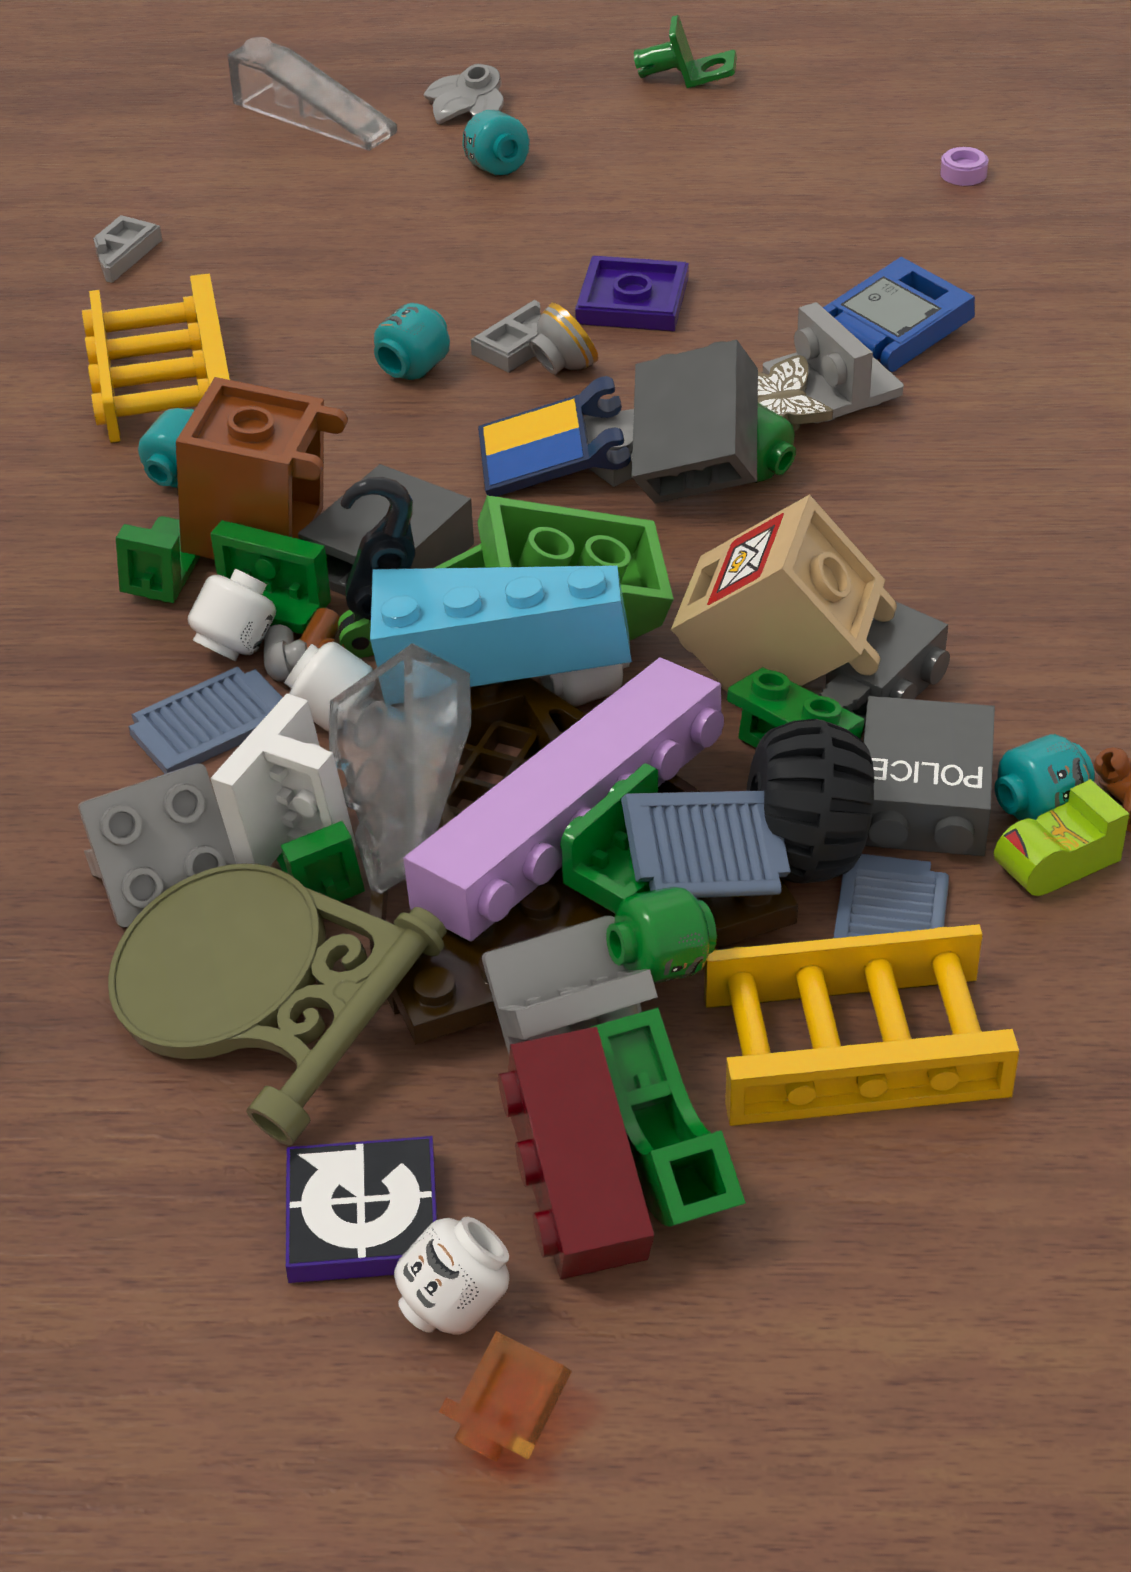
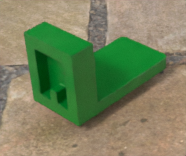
(152, 560)
(324, 862)

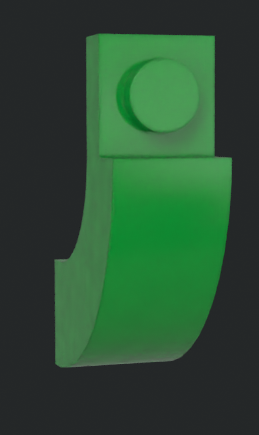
(677, 1159)

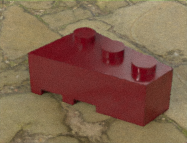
(575, 1154)

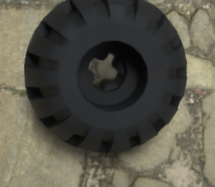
(815, 795)

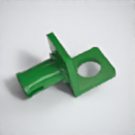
(678, 55)

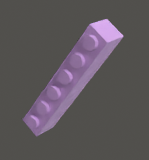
(513, 833)

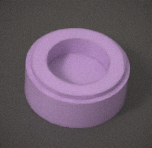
(964, 166)

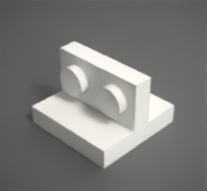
(278, 785)

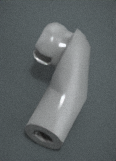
(281, 652)

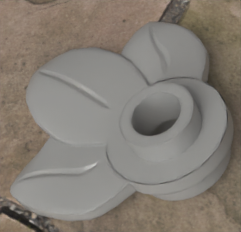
(470, 91)

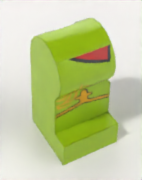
(1065, 841)

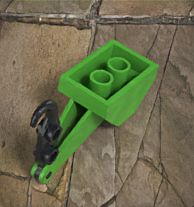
(512, 536)

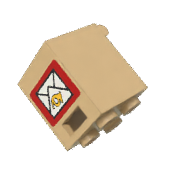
(784, 600)

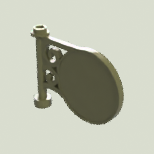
(239, 955)

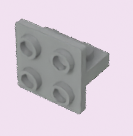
(839, 365)
(154, 837)
(562, 983)

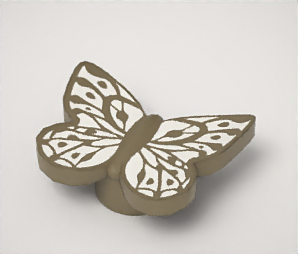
(785, 393)

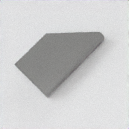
(124, 244)
(508, 341)

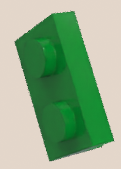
(289, 566)
(774, 700)
(598, 849)

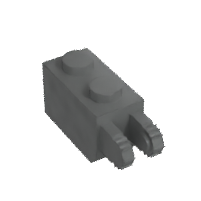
(910, 660)

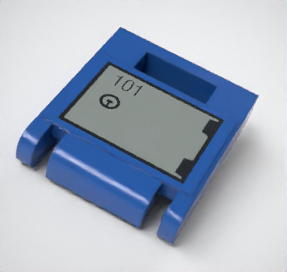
(902, 311)

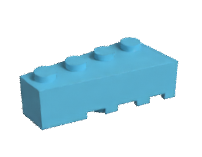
(503, 619)

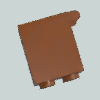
(251, 461)

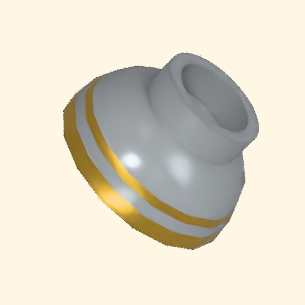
(562, 341)

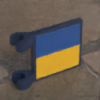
(551, 441)

